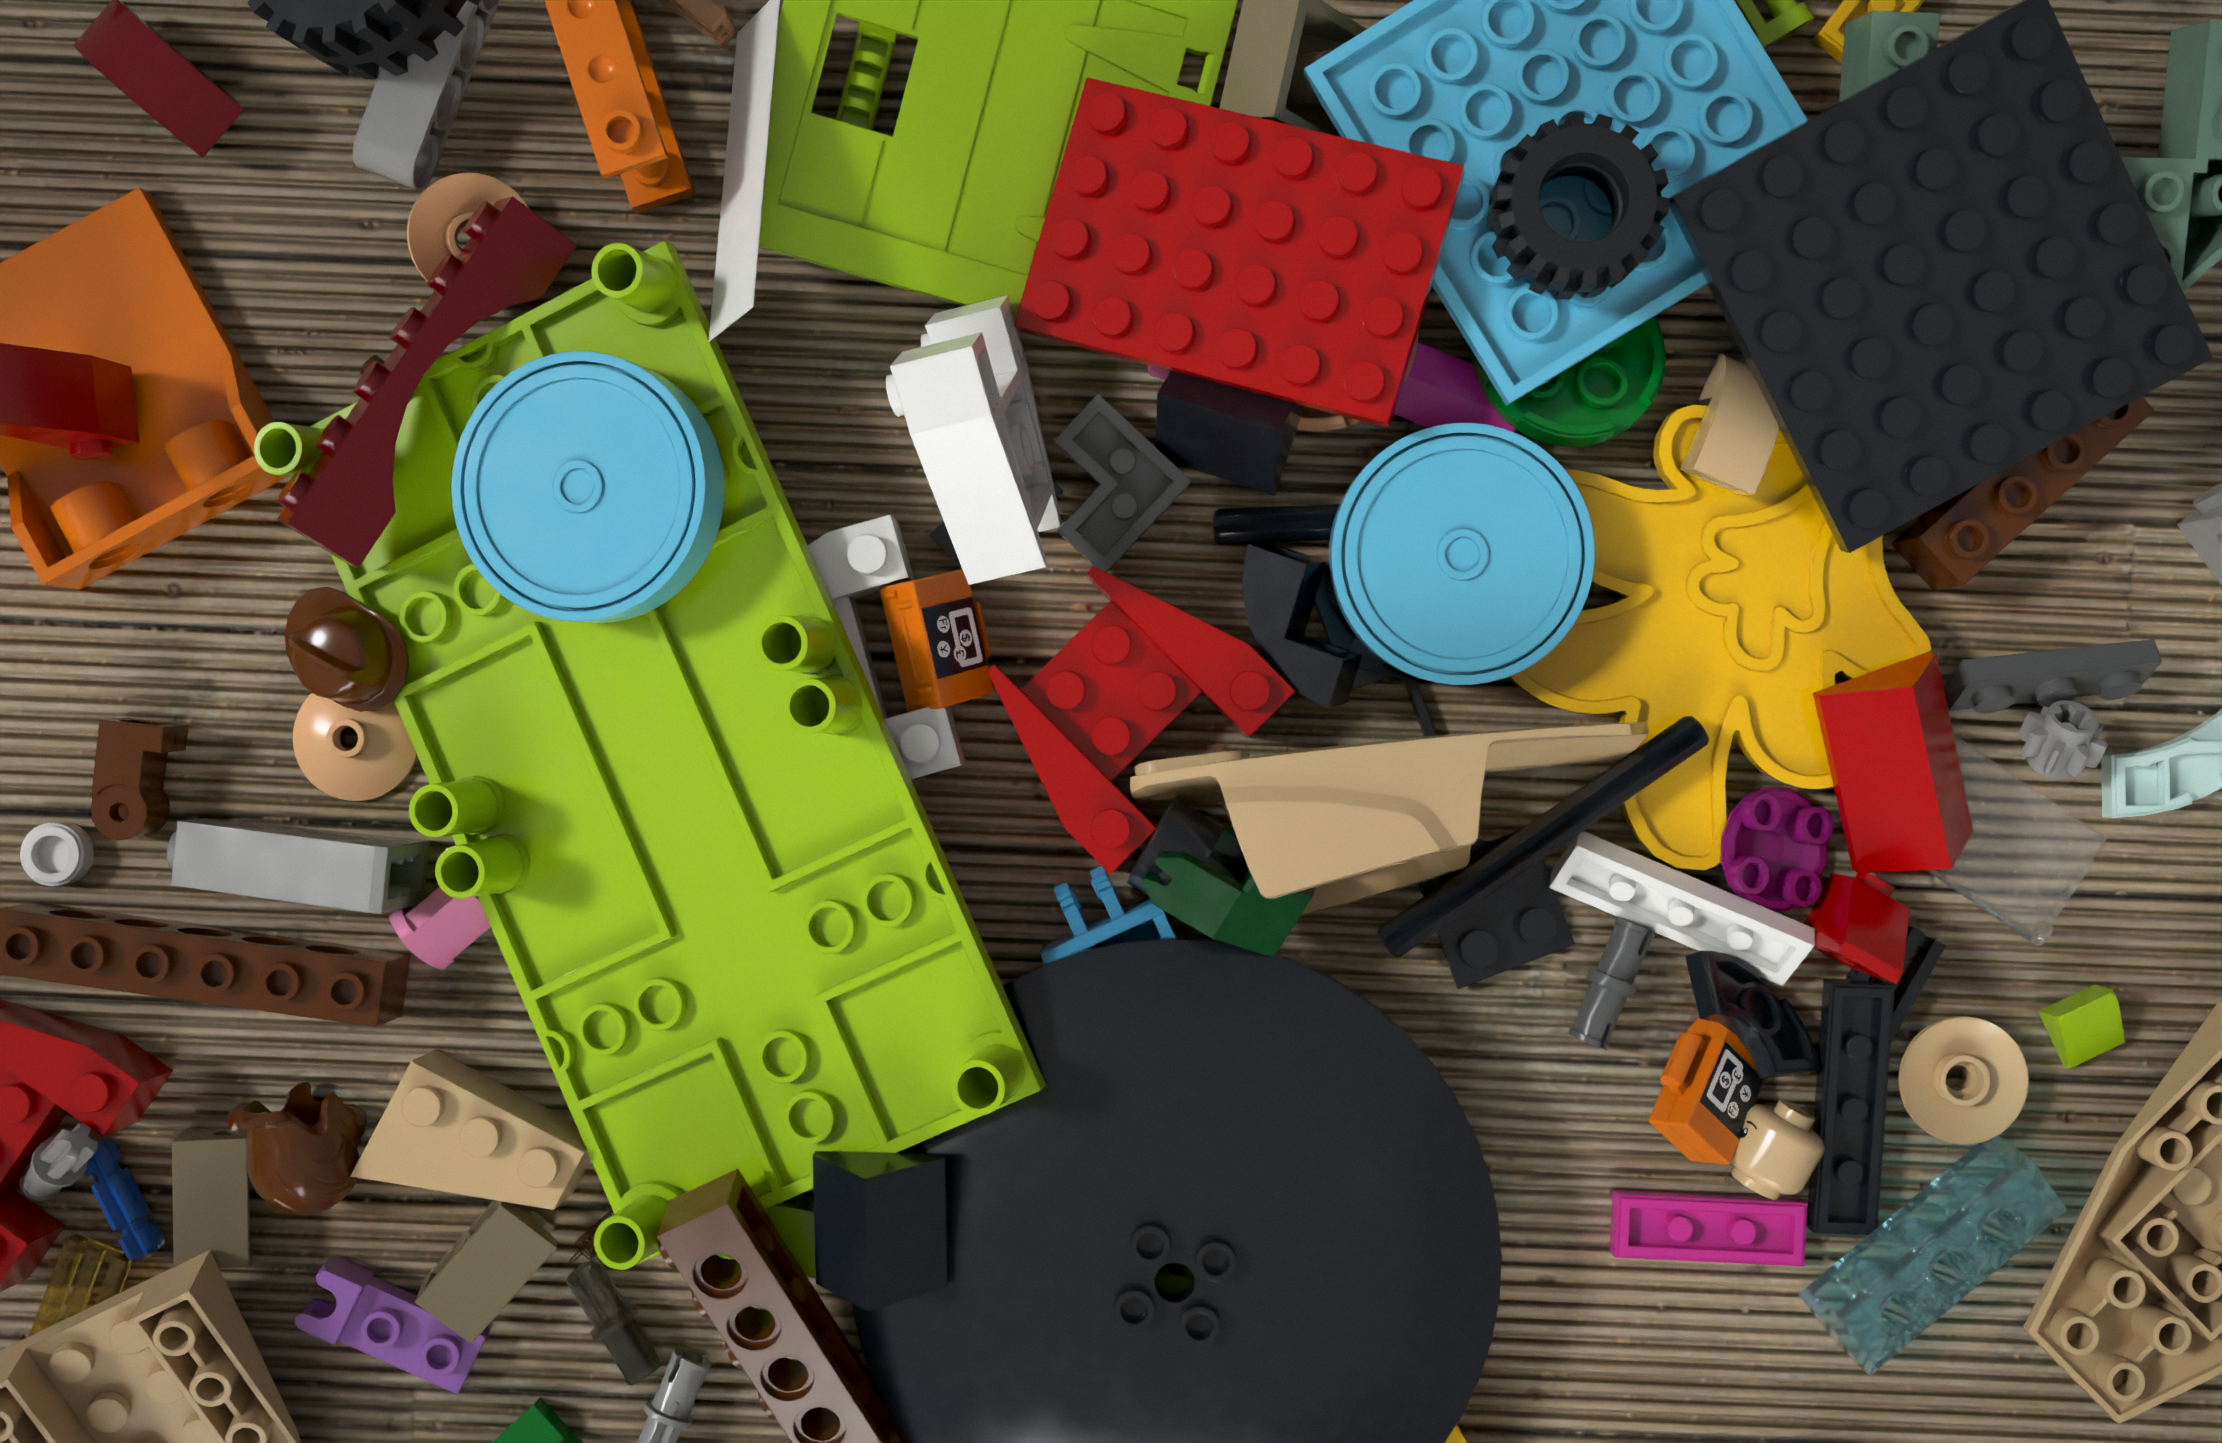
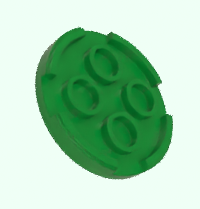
(1593, 397)

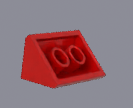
(1896, 768)

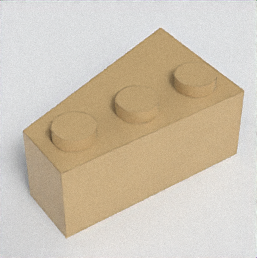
(472, 1138)

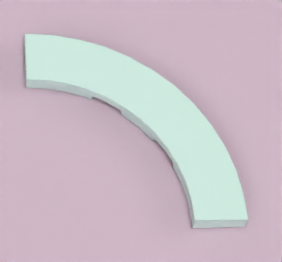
(2164, 774)

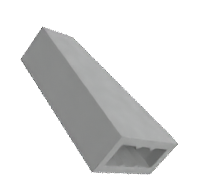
(299, 864)

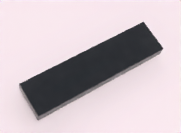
(1851, 1105)

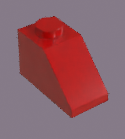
(1861, 925)

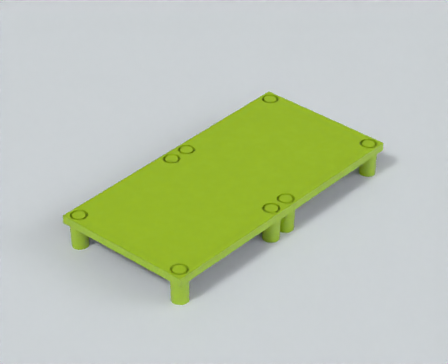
(681, 809)

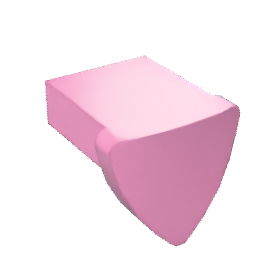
(440, 927)

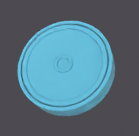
(587, 488)
(1462, 554)

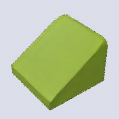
(2084, 1024)

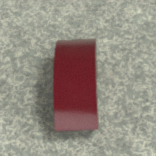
(158, 77)

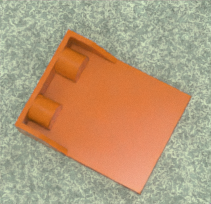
(129, 297)

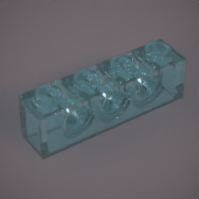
(1932, 1252)

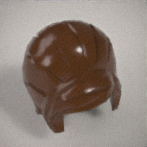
(304, 1152)

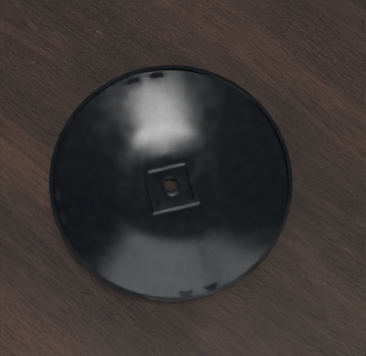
(1221, 1125)

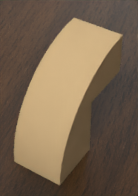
(1735, 430)

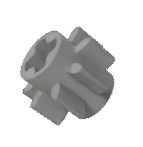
(2062, 740)

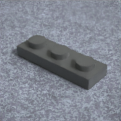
(2051, 676)

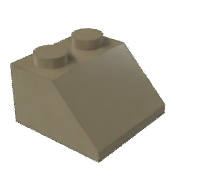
(1270, 57)

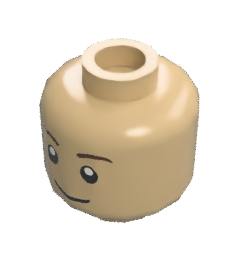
(1777, 1150)

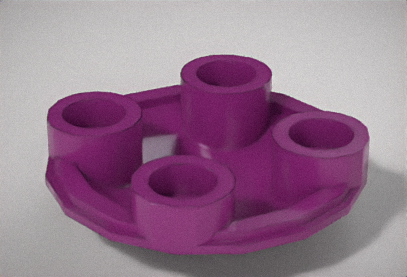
(1776, 848)

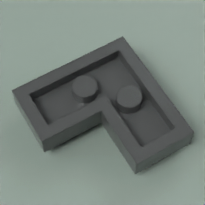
(1133, 482)

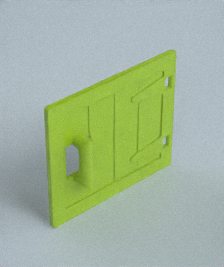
(978, 133)

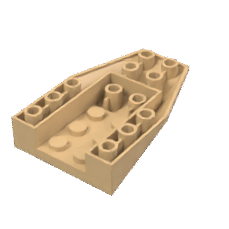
(2141, 1273)
(145, 1369)

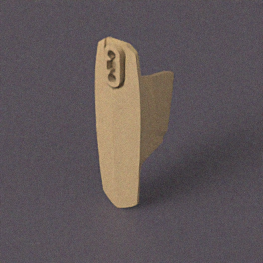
(1370, 811)

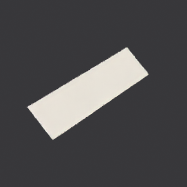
(744, 169)

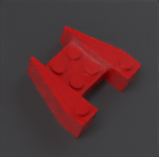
(66, 400)
(1115, 694)
(46, 1072)

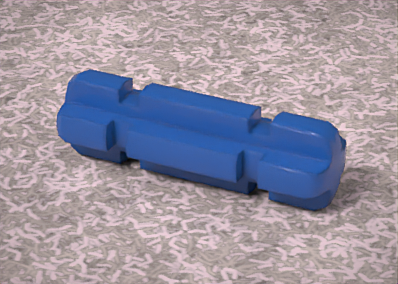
(122, 1202)

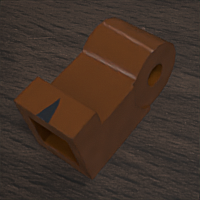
(131, 775)

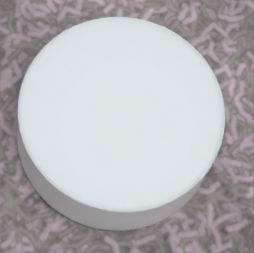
(57, 853)

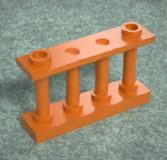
(621, 99)

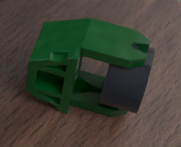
(1202, 878)

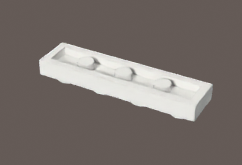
(1680, 906)

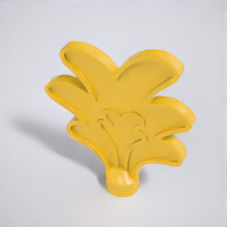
(1721, 618)

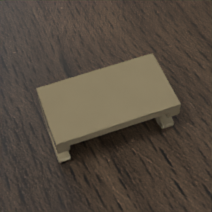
(211, 1196)
(487, 1267)

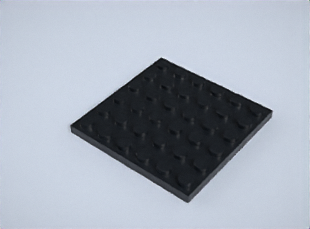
(1941, 274)

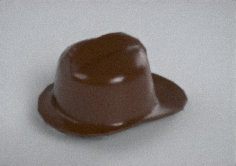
(345, 650)

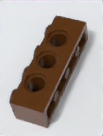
(1973, 527)

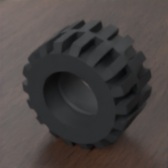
(1610, 163)

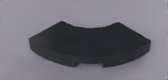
(1768, 1027)

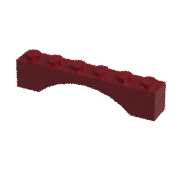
(350, 487)

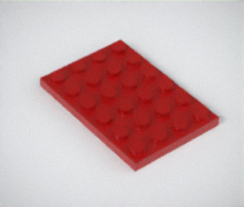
(1239, 250)

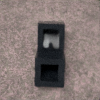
(1278, 604)

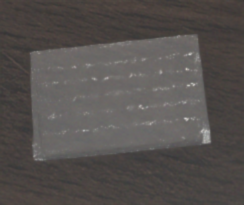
(2022, 849)

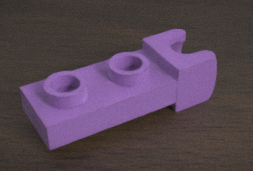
(387, 1325)

